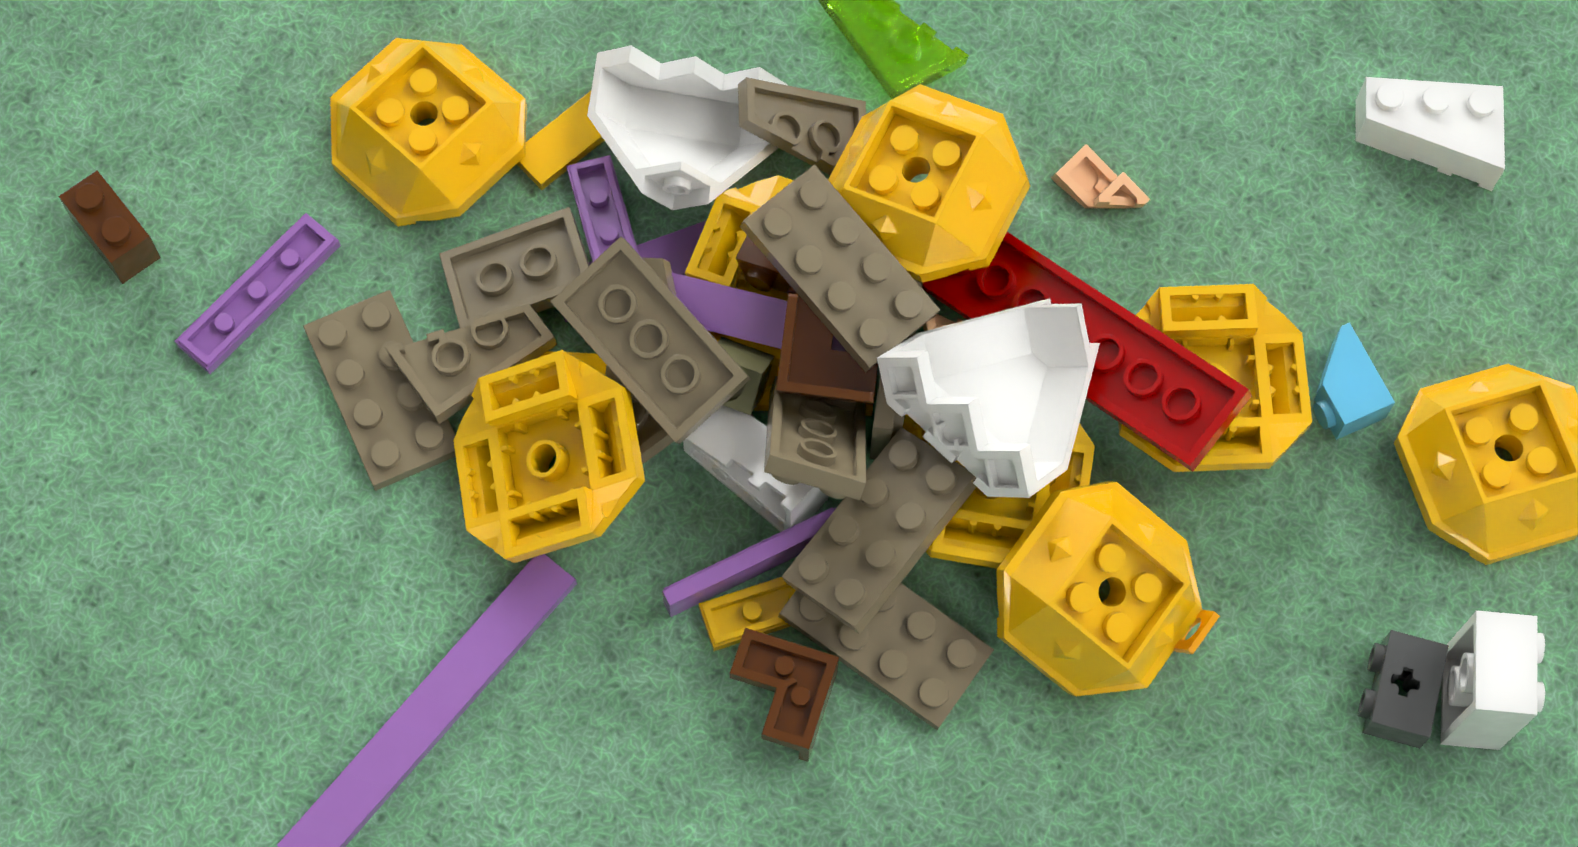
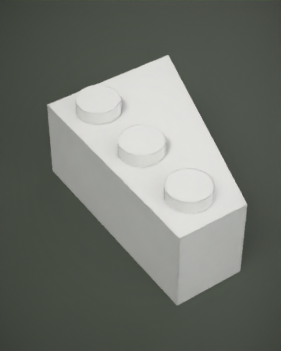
(1437, 124)
(733, 451)

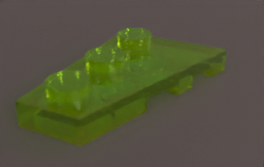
(893, 44)

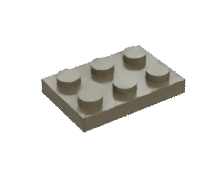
(515, 267)

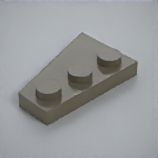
(799, 120)
(449, 363)

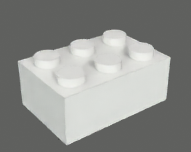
(1491, 680)

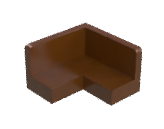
(810, 364)
(800, 683)

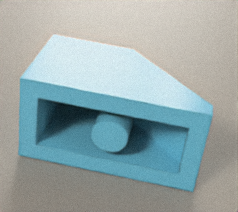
(1350, 388)

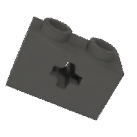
(1421, 669)

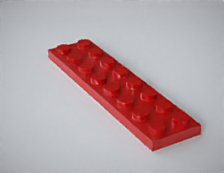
(1138, 371)

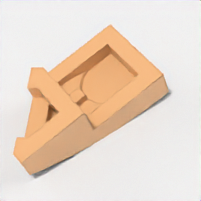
(1096, 185)

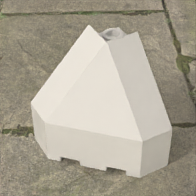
(674, 124)
(998, 392)

